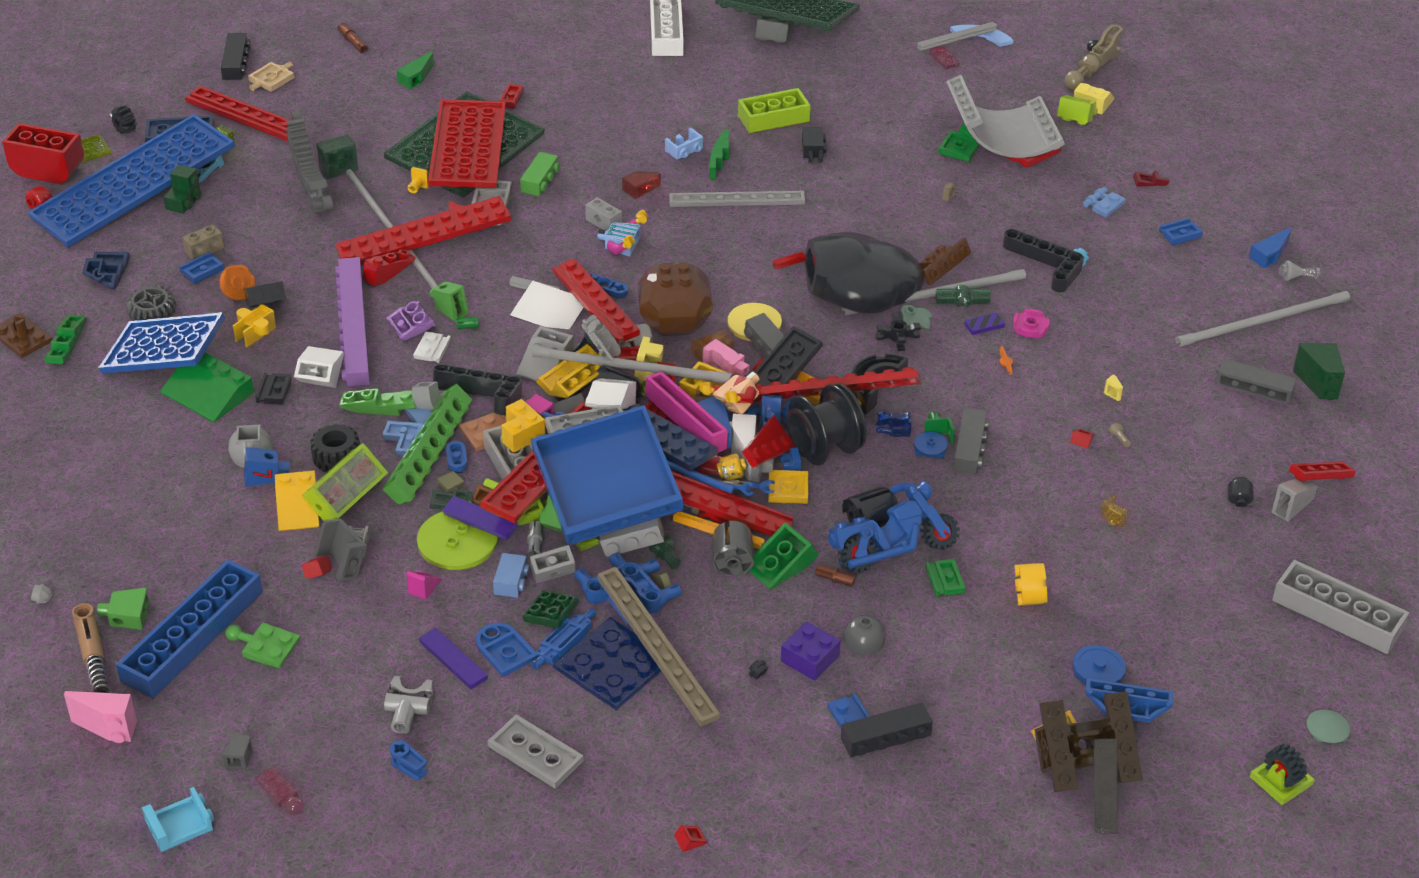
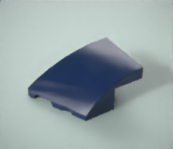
(106, 267)

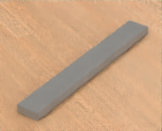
(736, 198)

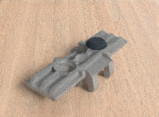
(600, 337)

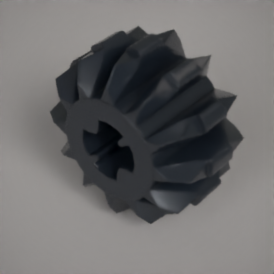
(123, 119)

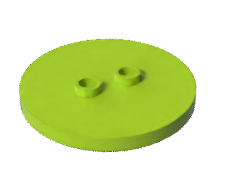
(454, 543)

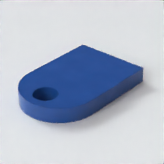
(506, 649)

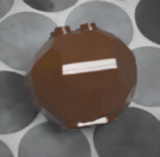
(675, 298)

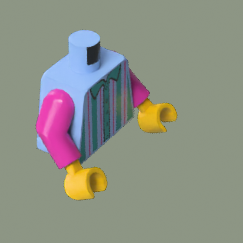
(623, 237)

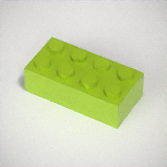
(773, 110)

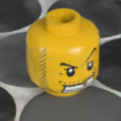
(731, 467)

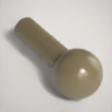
(1118, 430)

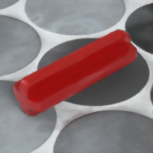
(789, 260)

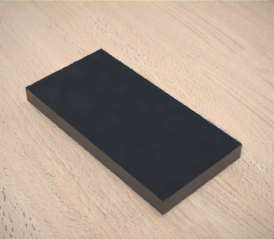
(788, 357)

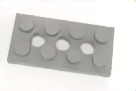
(535, 763)

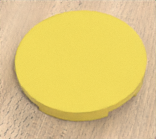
(741, 313)

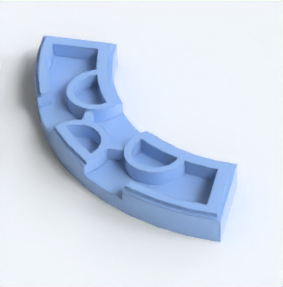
(997, 37)

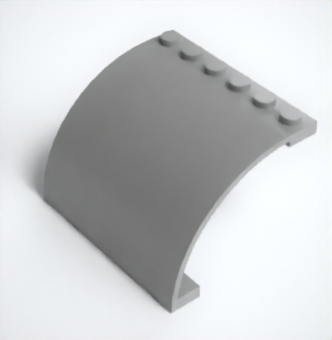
(1009, 133)

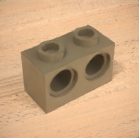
(203, 241)

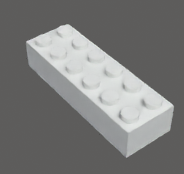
(666, 27)

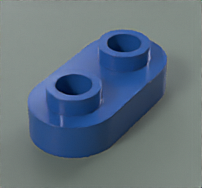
(456, 456)

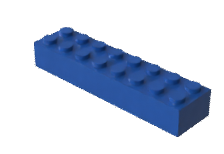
(189, 628)

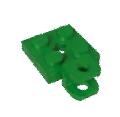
(959, 145)

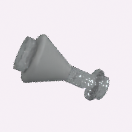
(1290, 271)

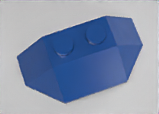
(1144, 701)

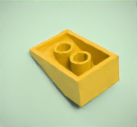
(292, 508)

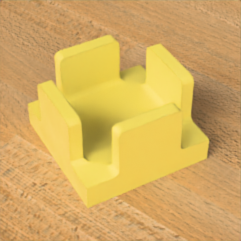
(648, 353)

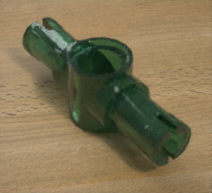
(666, 552)

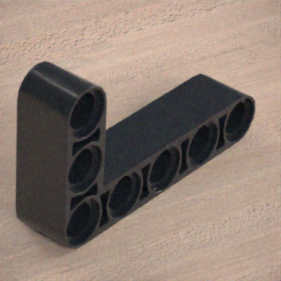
(1066, 261)
(504, 388)

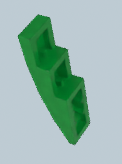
(719, 153)
(66, 338)

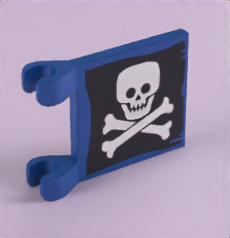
(745, 485)

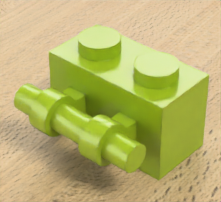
(1076, 109)

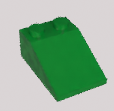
(782, 557)

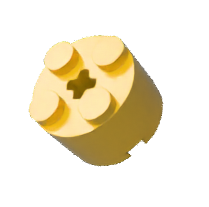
(1031, 584)

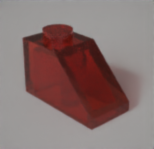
(640, 183)

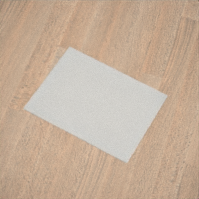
(547, 306)

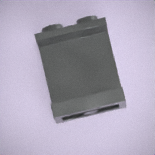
(343, 546)

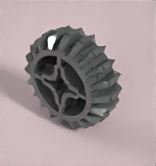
(151, 303)

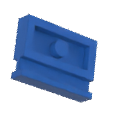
(1180, 231)
(201, 268)
(847, 709)

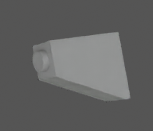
(1292, 498)

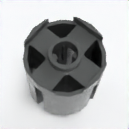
(732, 547)

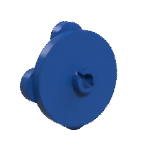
(930, 445)

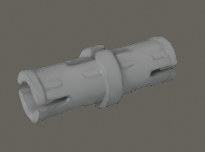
(534, 538)

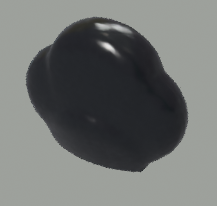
(860, 272)

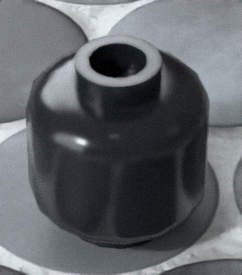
(1240, 491)

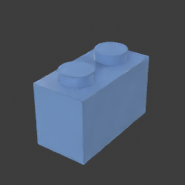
(510, 575)

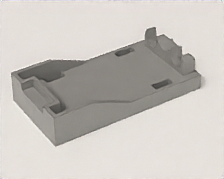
(569, 420)

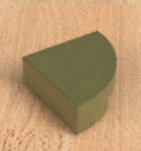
(662, 580)

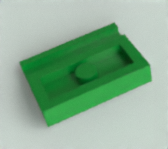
(945, 577)

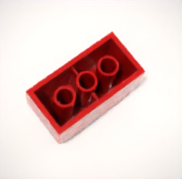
(43, 152)

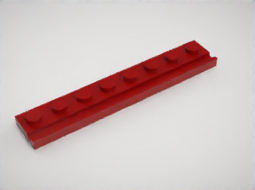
(239, 111)
(596, 300)
(730, 506)

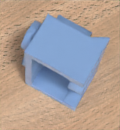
(683, 148)

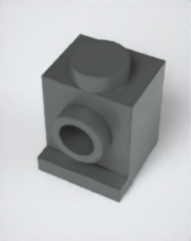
(238, 751)

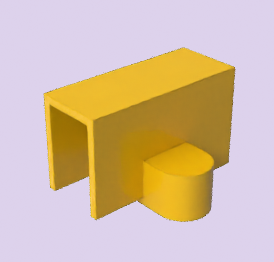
(253, 324)

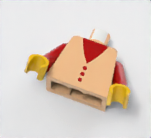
(736, 393)

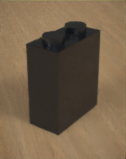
(265, 293)

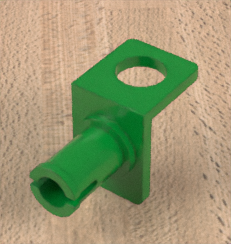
(940, 425)

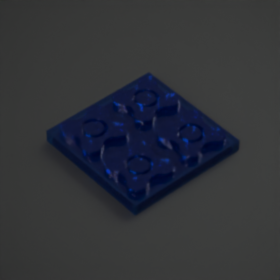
(609, 664)

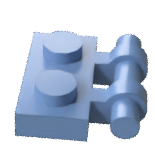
(1108, 203)

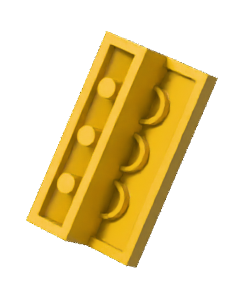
(569, 376)

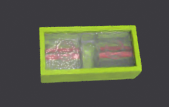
(345, 483)

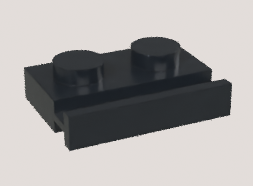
(273, 388)

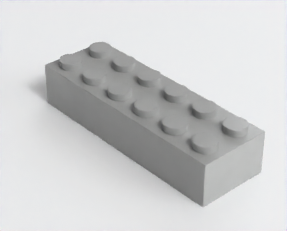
(1340, 606)

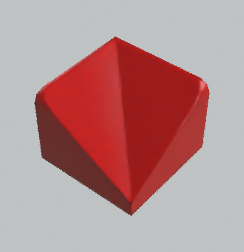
(317, 567)

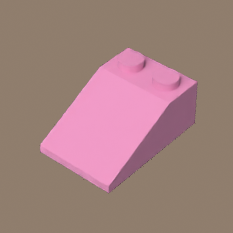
(103, 714)

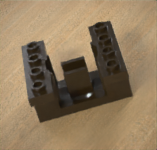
(1060, 747)

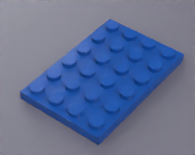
(162, 343)

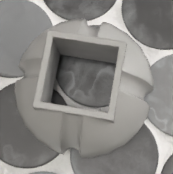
(248, 436)

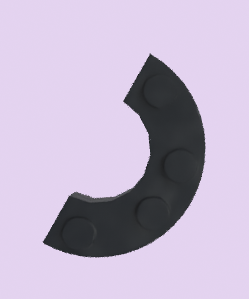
(877, 365)

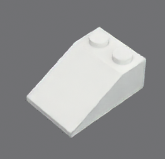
(743, 431)

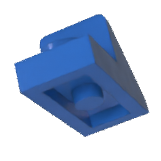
(770, 406)

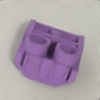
(410, 320)

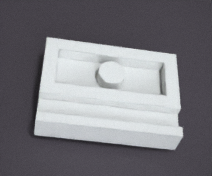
(432, 347)

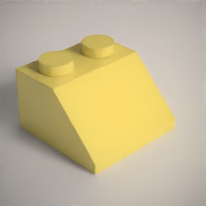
(1098, 95)

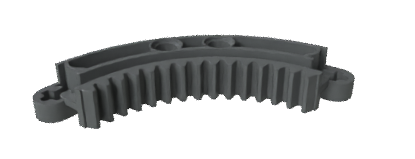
(306, 165)

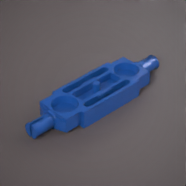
(563, 638)

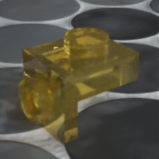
(1113, 513)

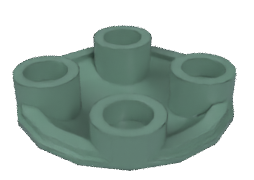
(1328, 726)

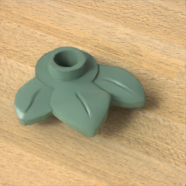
(916, 315)

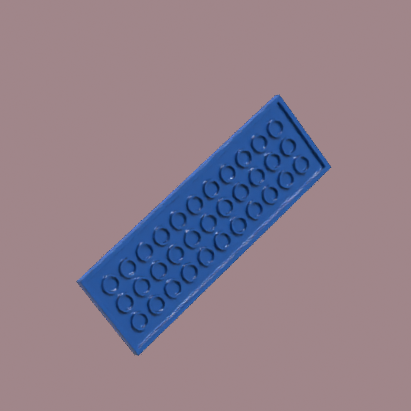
(129, 180)

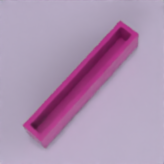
(685, 410)

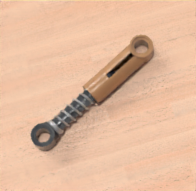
(91, 647)

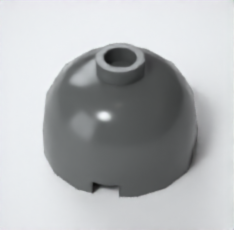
(864, 635)

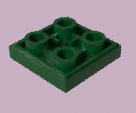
(550, 609)

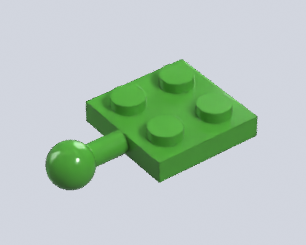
(268, 644)

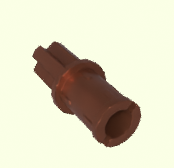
(835, 575)

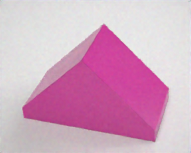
(421, 583)

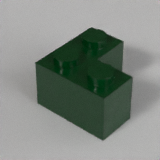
(184, 189)

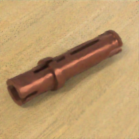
(349, 34)

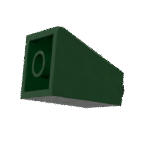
(1320, 369)

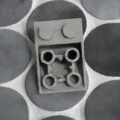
(535, 367)

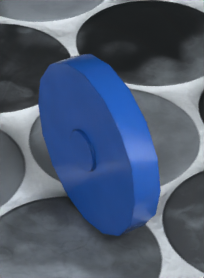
(1098, 663)

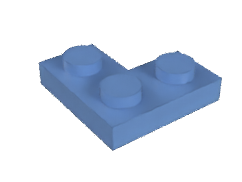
(403, 433)

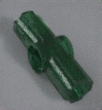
(963, 296)

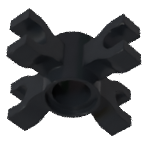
(898, 331)

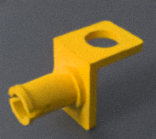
(419, 179)

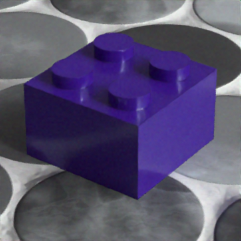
(810, 650)

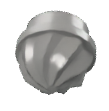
(41, 594)

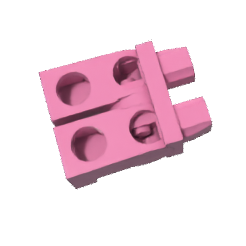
(724, 358)

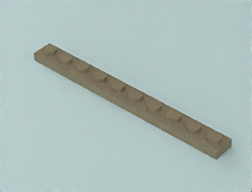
(659, 647)

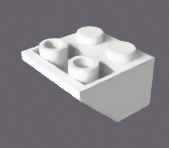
(319, 366)
(611, 393)

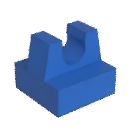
(792, 460)

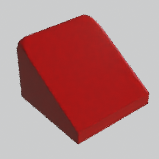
(1082, 438)
(689, 837)

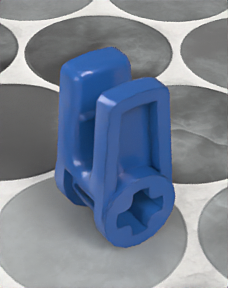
(408, 760)

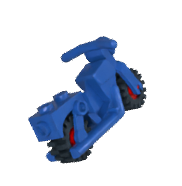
(898, 534)

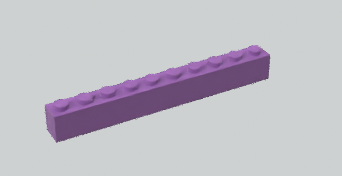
(352, 322)

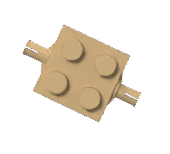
(271, 76)

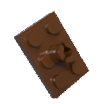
(22, 335)

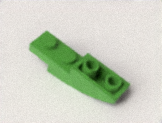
(373, 402)

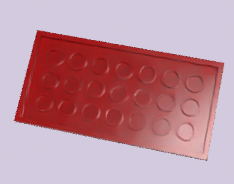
(467, 144)

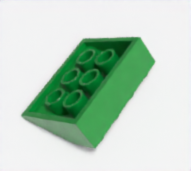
(209, 387)

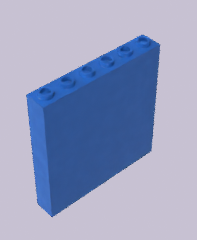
(606, 475)

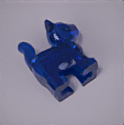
(898, 423)

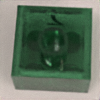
(337, 156)

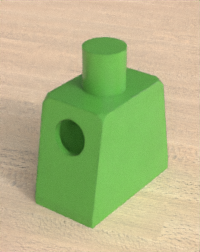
(449, 299)
(126, 608)

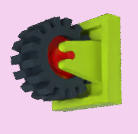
(1283, 774)

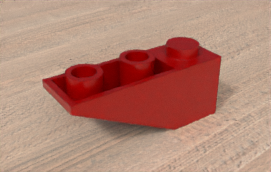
(385, 267)

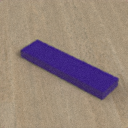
(479, 518)
(453, 658)

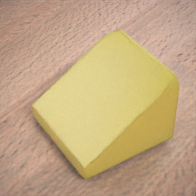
(1113, 388)

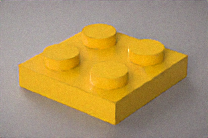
(789, 487)

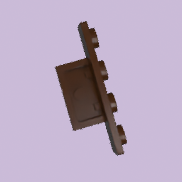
(943, 260)

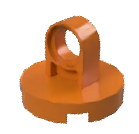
(234, 280)

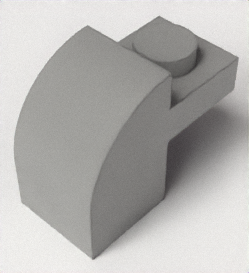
(426, 395)

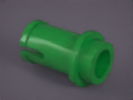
(469, 322)

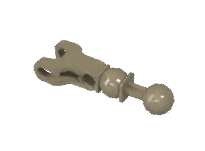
(1101, 53)

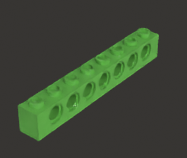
(427, 445)

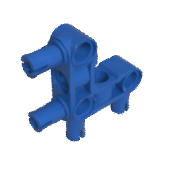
(636, 577)

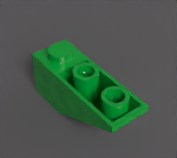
(415, 71)

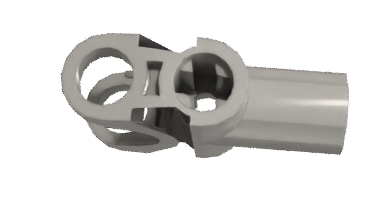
(407, 703)

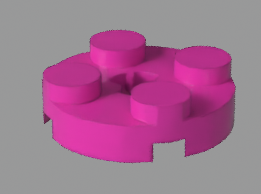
(1022, 324)

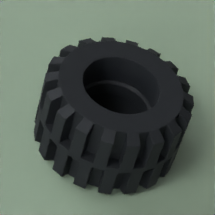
(332, 445)

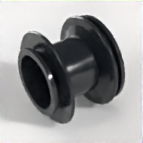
(831, 422)

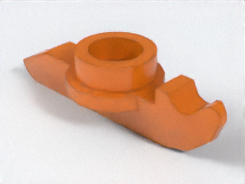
(1006, 361)

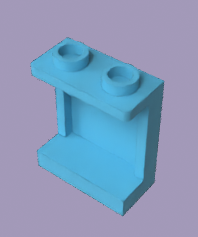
(179, 821)

